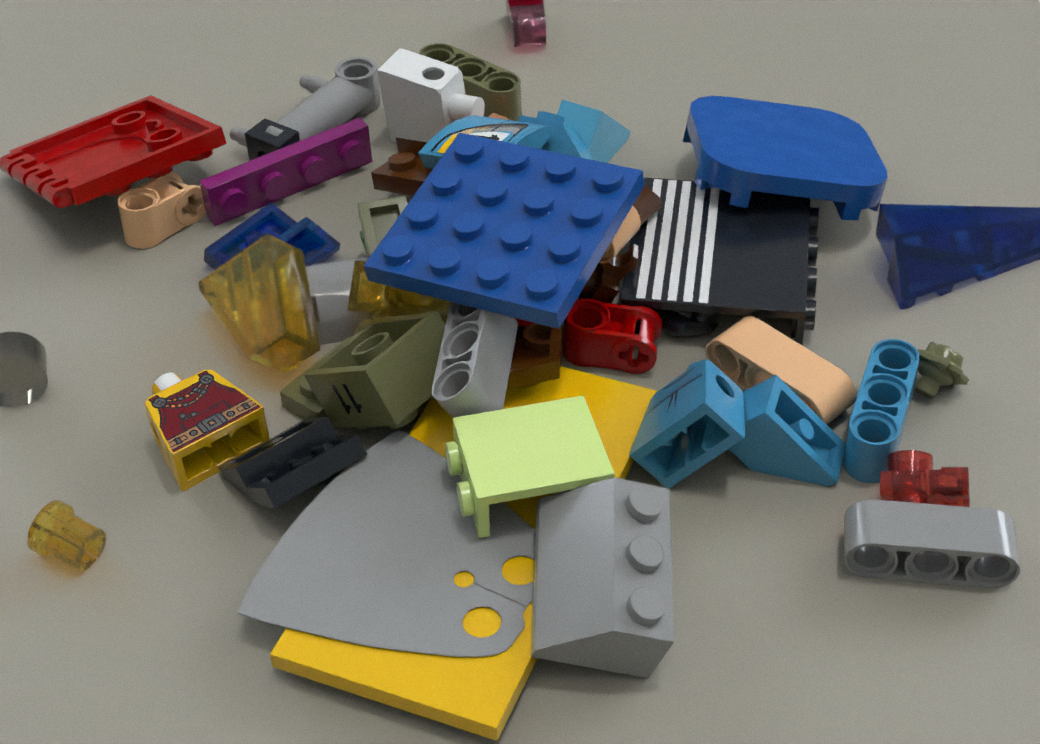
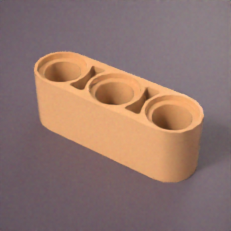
(755, 352)

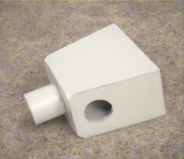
(423, 96)

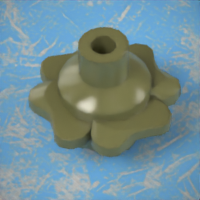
(938, 368)

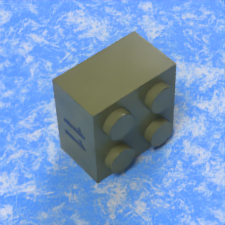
(380, 372)

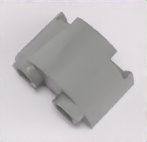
(330, 297)

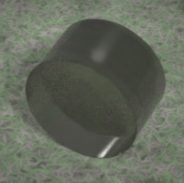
(21, 369)

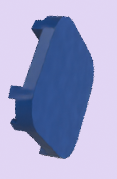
(784, 152)

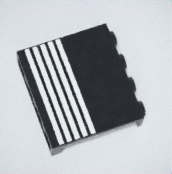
(725, 256)

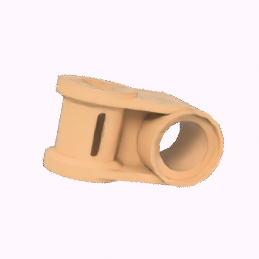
(159, 210)

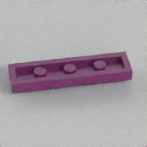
(286, 171)

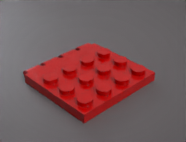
(112, 152)

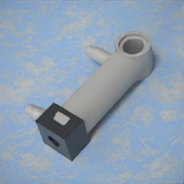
(333, 103)

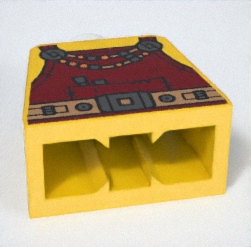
(202, 424)

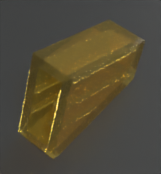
(266, 303)

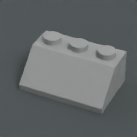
(604, 577)

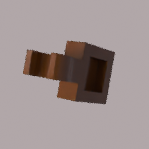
(606, 278)

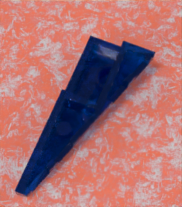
(946, 244)

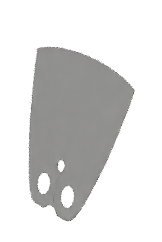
(381, 558)

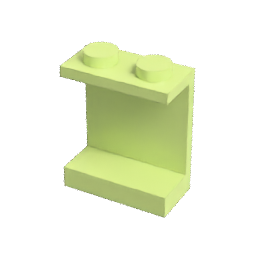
(524, 455)

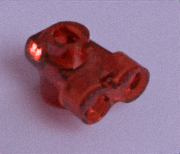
(913, 479)

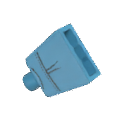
(703, 416)

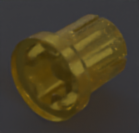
(65, 536)

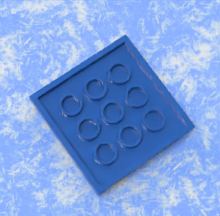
(506, 229)

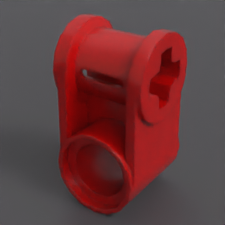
(605, 336)

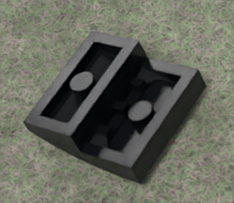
(292, 462)

